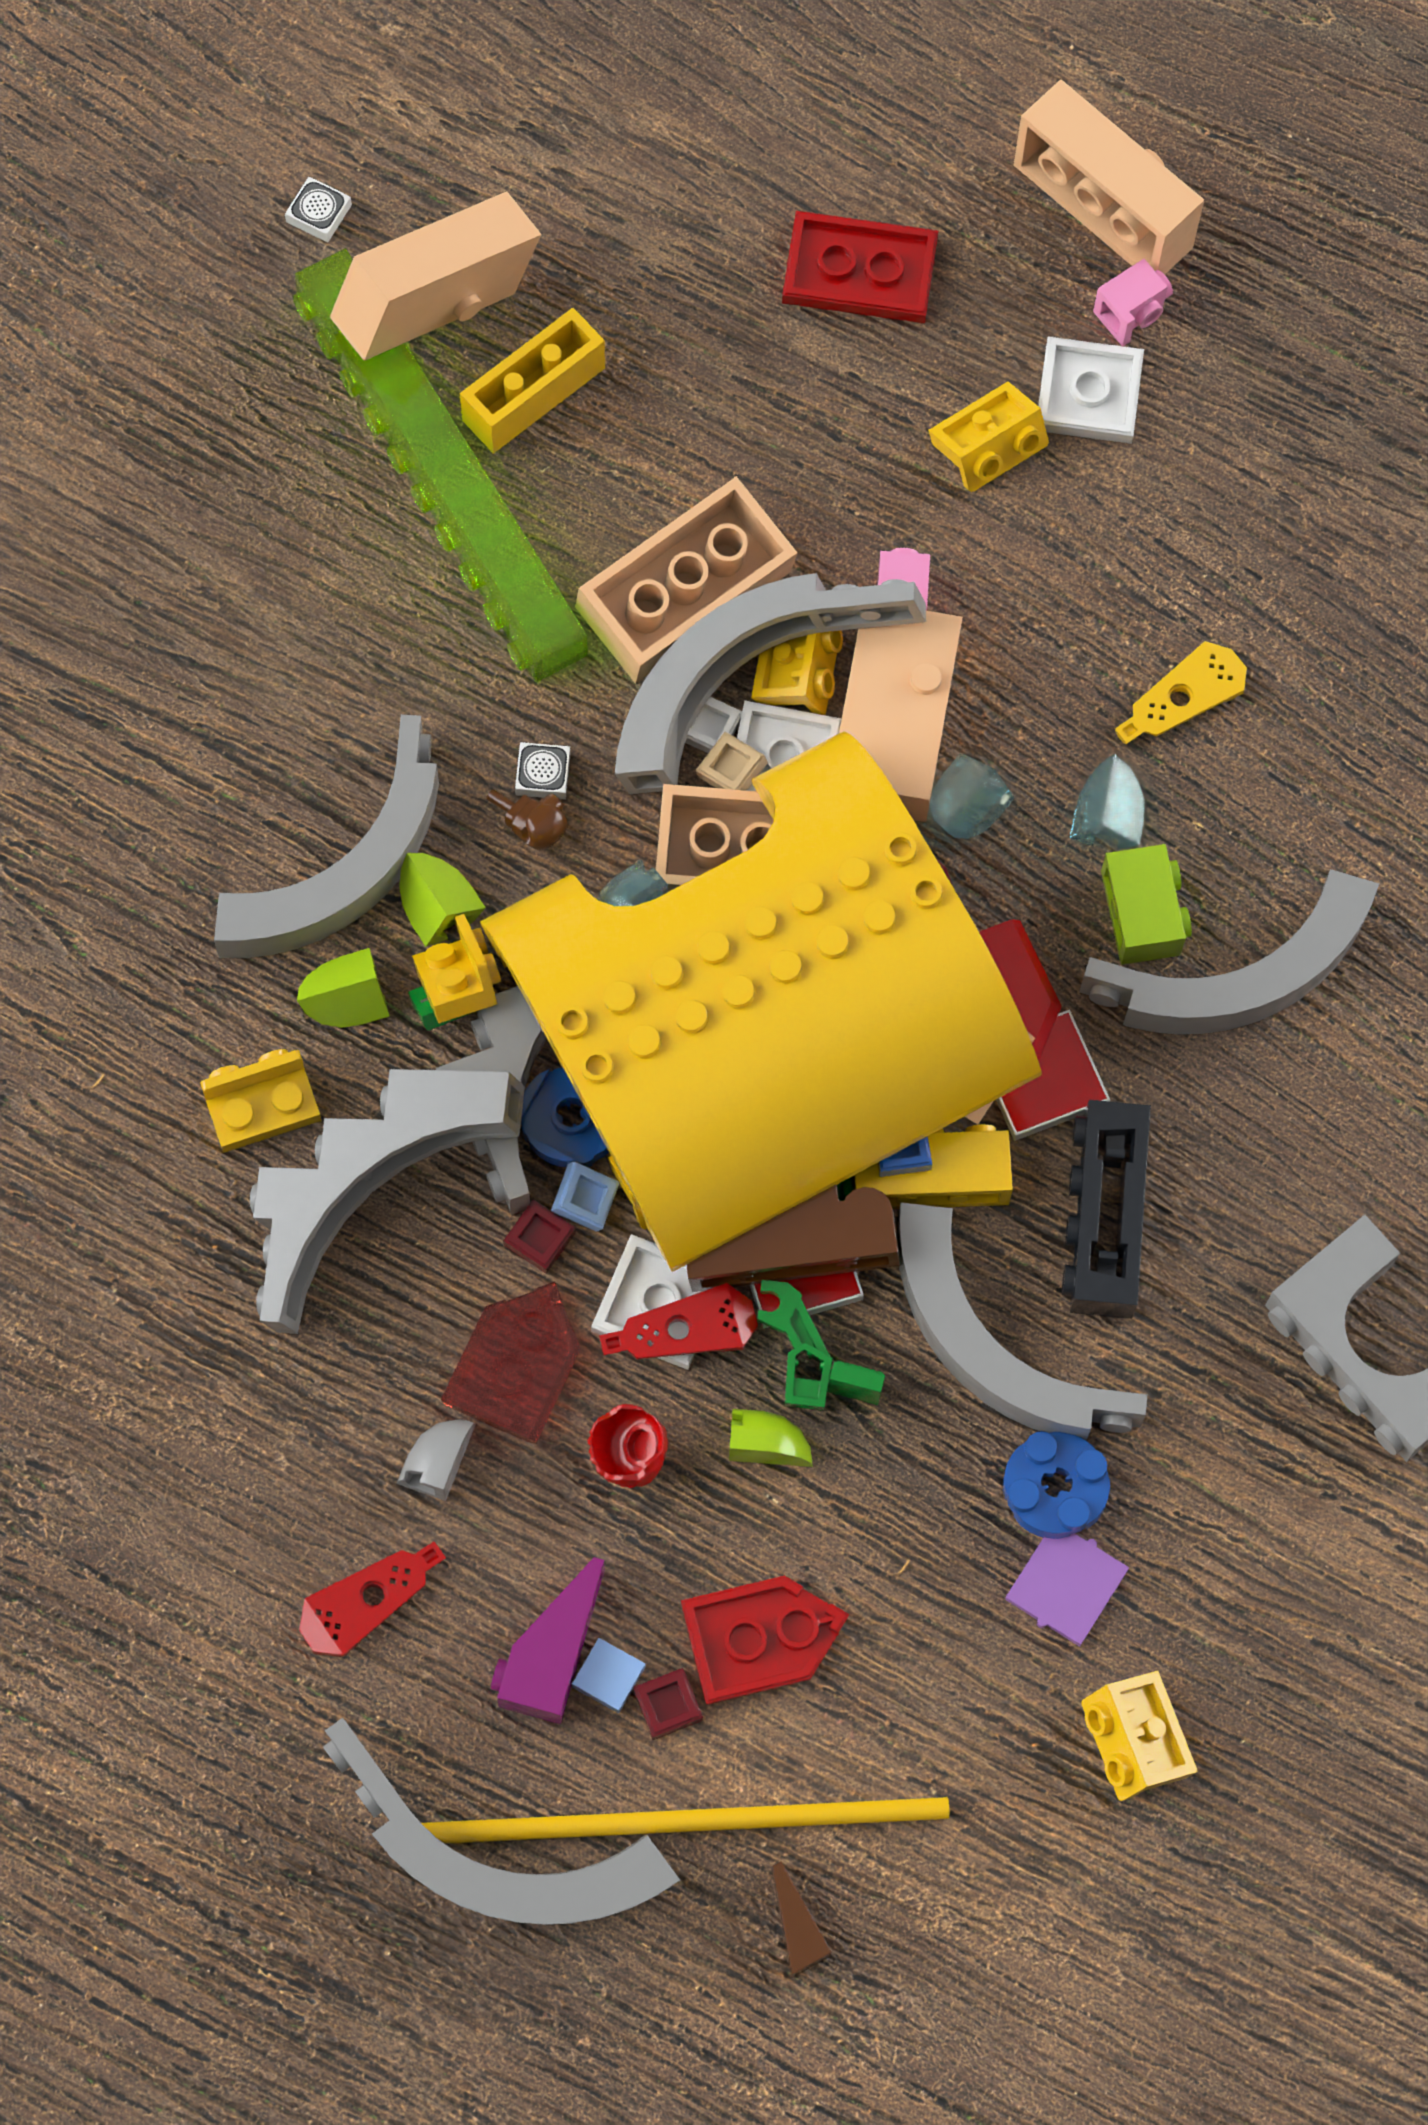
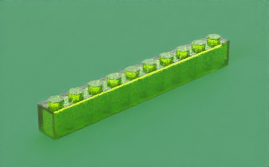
(449, 485)

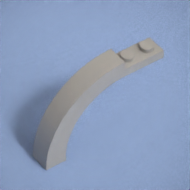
(726, 640)
(518, 1897)

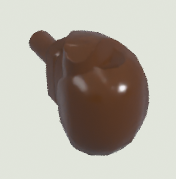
(534, 822)

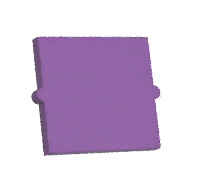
(1067, 1585)

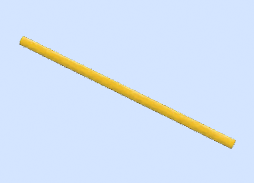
(690, 1820)

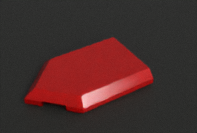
(1024, 979)
(758, 1637)

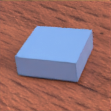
(585, 1196)
(608, 1675)

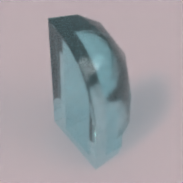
(968, 798)
(1110, 806)
(633, 886)

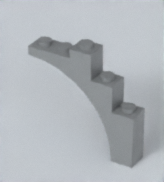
(513, 1045)
(355, 1157)

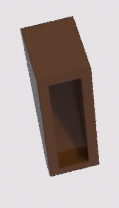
(801, 1935)

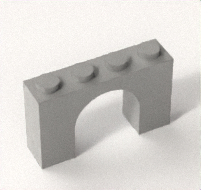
(1313, 1311)

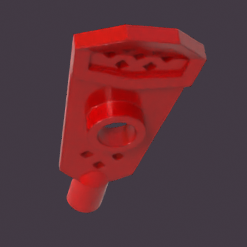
(699, 1314)
(350, 1610)

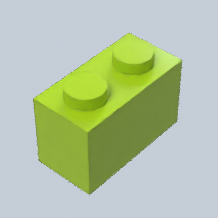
(1145, 904)

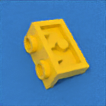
(991, 435)
(799, 672)
(458, 974)
(260, 1099)
(1138, 1735)

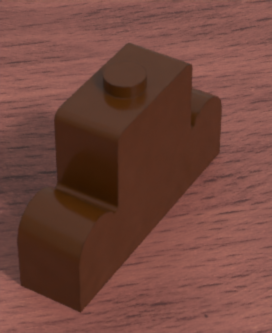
(805, 1242)

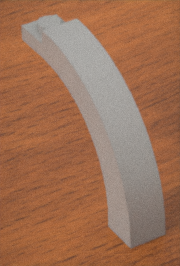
(336, 897)
(1247, 993)
(974, 1353)

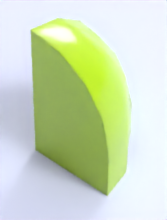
(434, 895)
(344, 992)
(767, 1439)

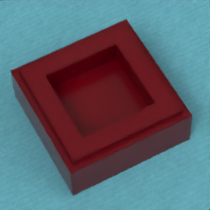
(539, 1236)
(667, 1704)

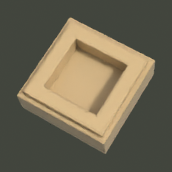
(731, 764)

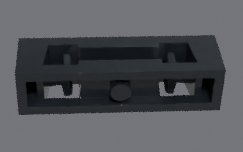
(1102, 1291)

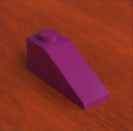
(546, 1656)

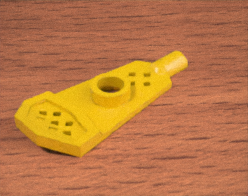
(1196, 681)

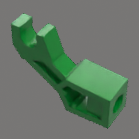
(795, 1322)

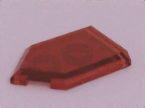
(516, 1364)

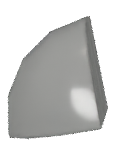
(436, 1458)

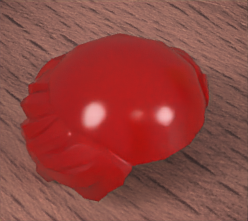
(628, 1446)

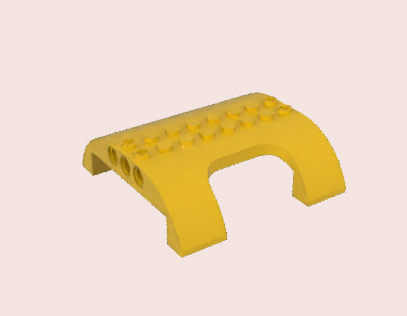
(773, 1008)

